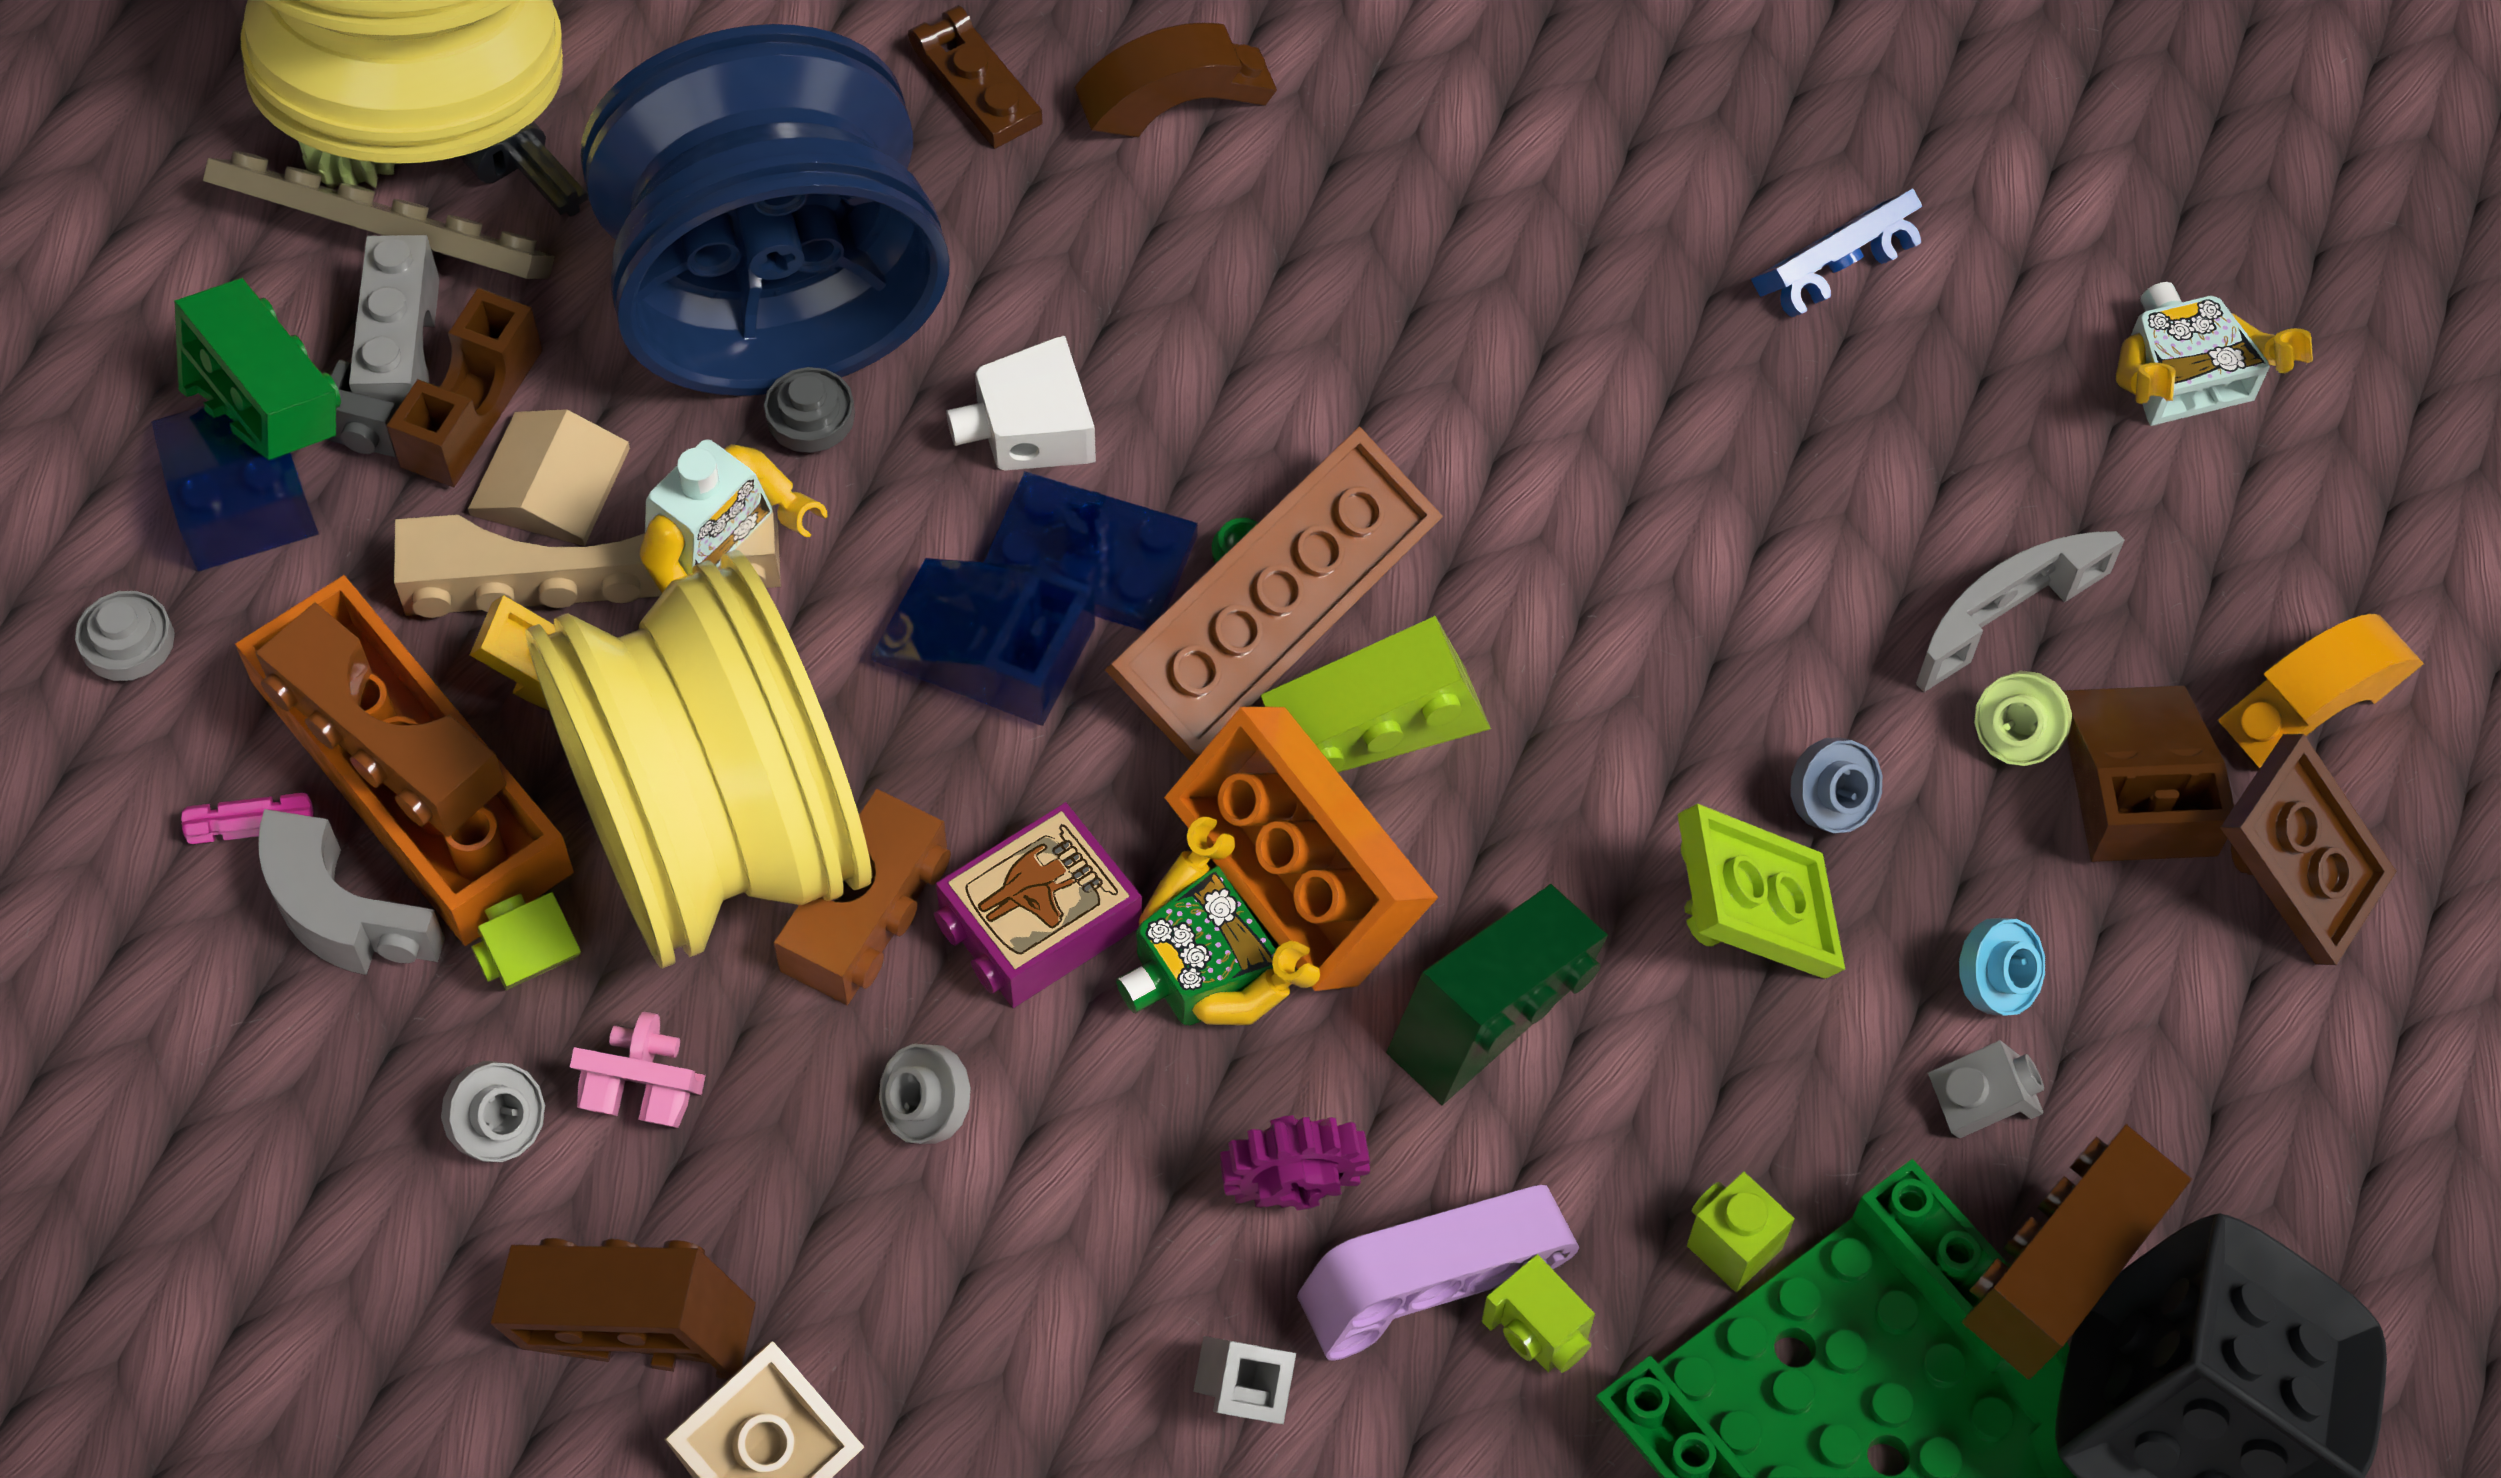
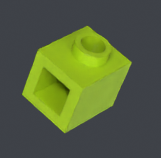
(524, 940)
(1738, 1230)

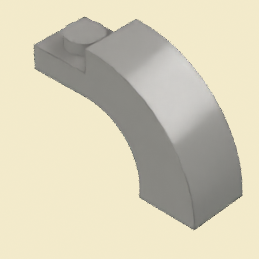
(339, 927)

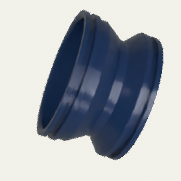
(762, 209)

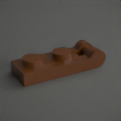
(976, 78)

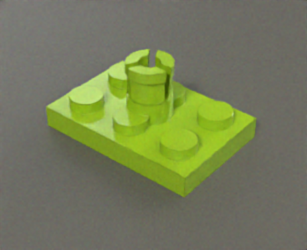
(1758, 892)

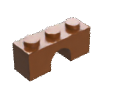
(842, 943)

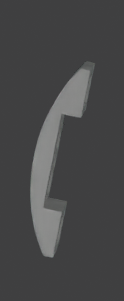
(2063, 564)

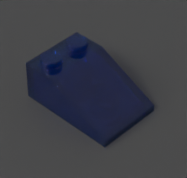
(226, 492)

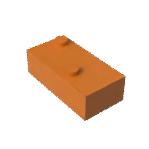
(1303, 846)

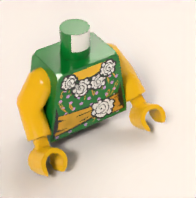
(1206, 946)

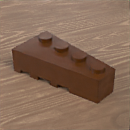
(2074, 1250)

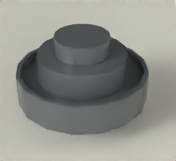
(809, 409)

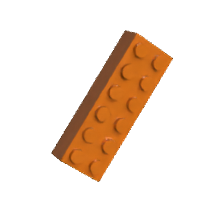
(490, 857)

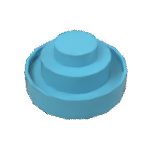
(2002, 966)

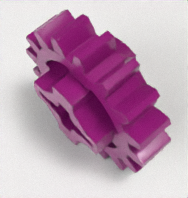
(1295, 1162)

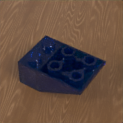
(991, 633)

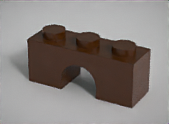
(446, 425)

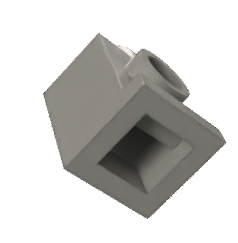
(1245, 1379)

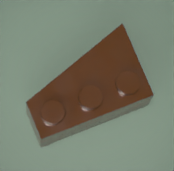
(624, 1300)

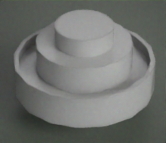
(124, 635)
(924, 1093)
(493, 1111)

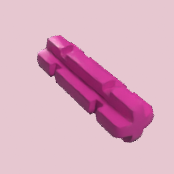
(238, 817)

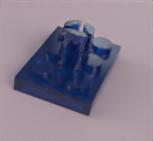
(1104, 542)

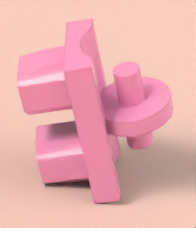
(666, 1086)

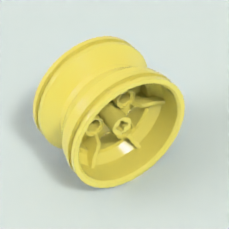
(401, 73)
(702, 756)

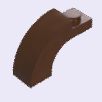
(1167, 69)

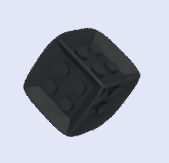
(2222, 1366)

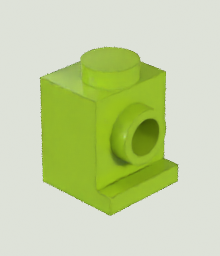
(1541, 1316)

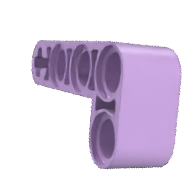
(1428, 1264)

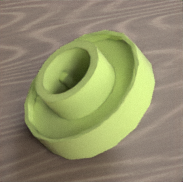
(2023, 718)

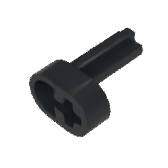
(529, 155)

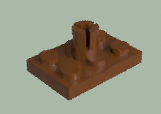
(2308, 849)

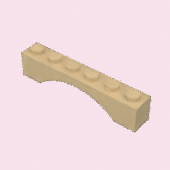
(459, 567)

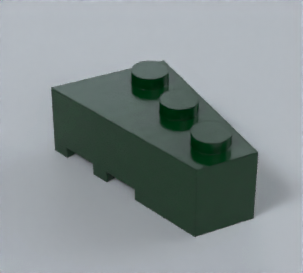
(1494, 991)

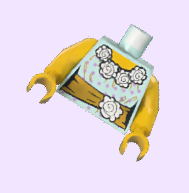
(2199, 356)
(713, 506)

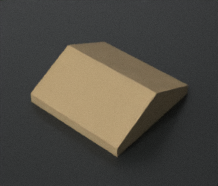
(550, 475)
(764, 1426)

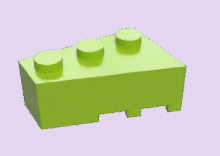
(1385, 699)

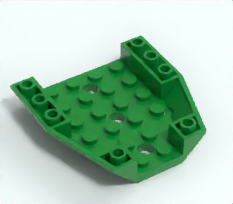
(1886, 1367)

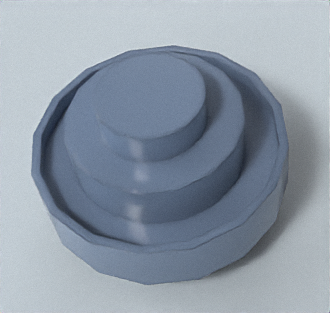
(1836, 785)

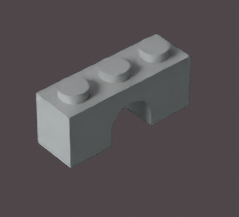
(393, 307)

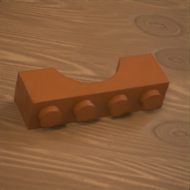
(432, 767)

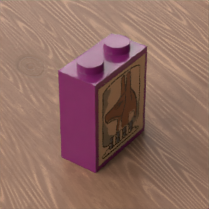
(1037, 905)

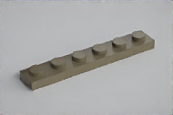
(356, 208)

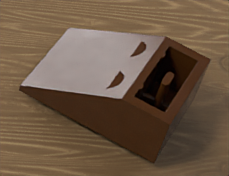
(2147, 774)

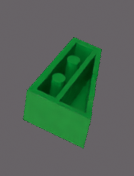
(252, 370)

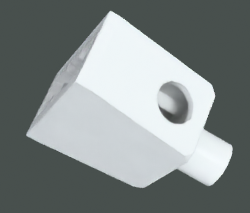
(1029, 410)

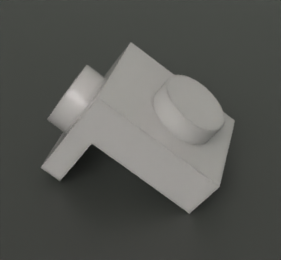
(1987, 1088)

